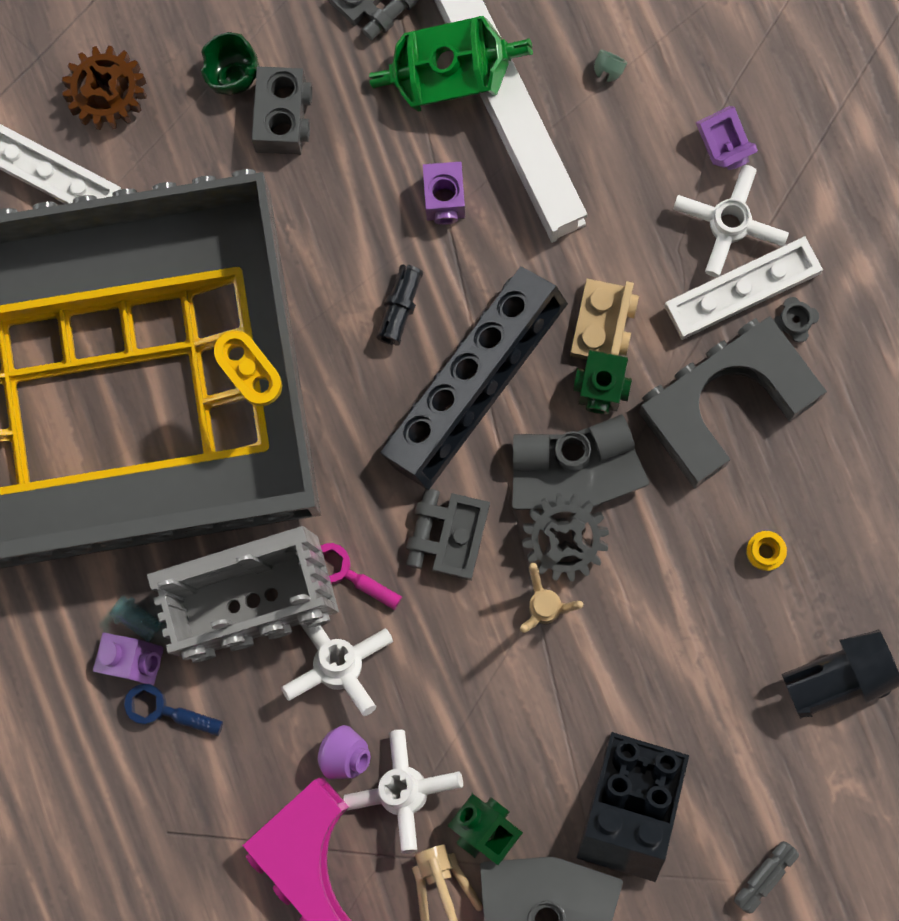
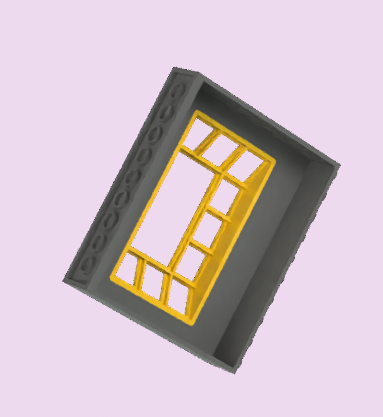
(132, 254)

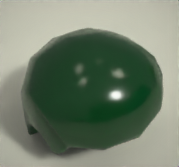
(229, 63)

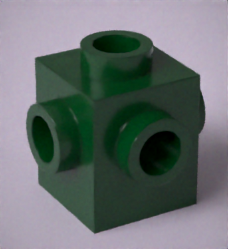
(607, 370)
(484, 829)

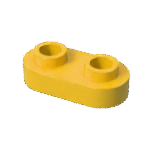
(248, 369)

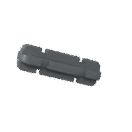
(766, 877)

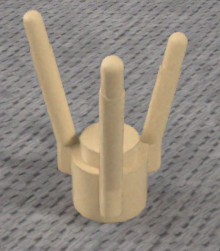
(545, 604)
(435, 866)

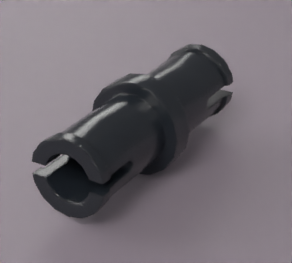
(399, 305)

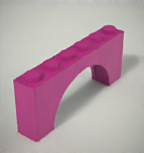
(295, 852)

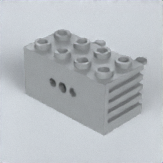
(199, 593)

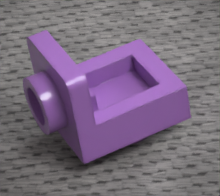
(726, 139)
(128, 658)

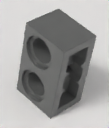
(272, 110)

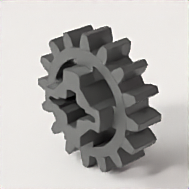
(554, 551)

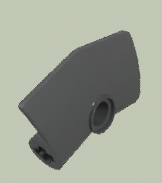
(602, 474)
(524, 886)

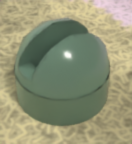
(609, 63)

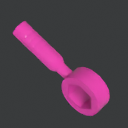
(361, 581)

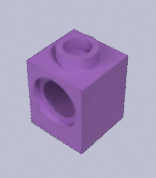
(444, 176)

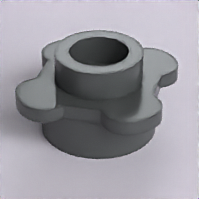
(806, 315)

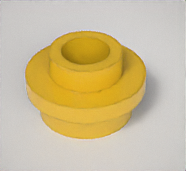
(775, 542)

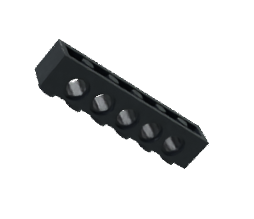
(473, 397)

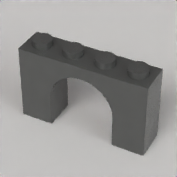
(758, 353)

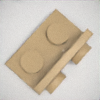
(604, 318)

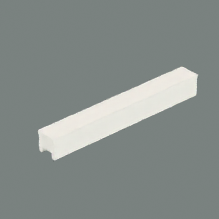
(526, 139)

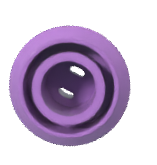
(343, 754)

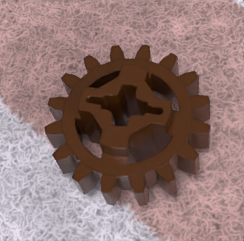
(115, 77)

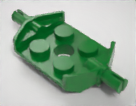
(476, 68)

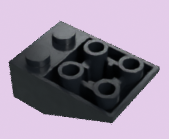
(633, 807)

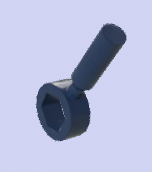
(179, 715)

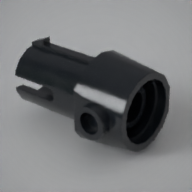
(858, 669)

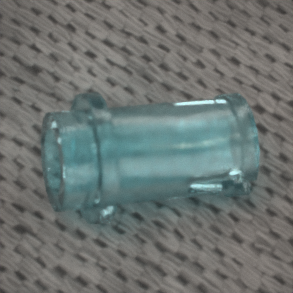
(135, 618)

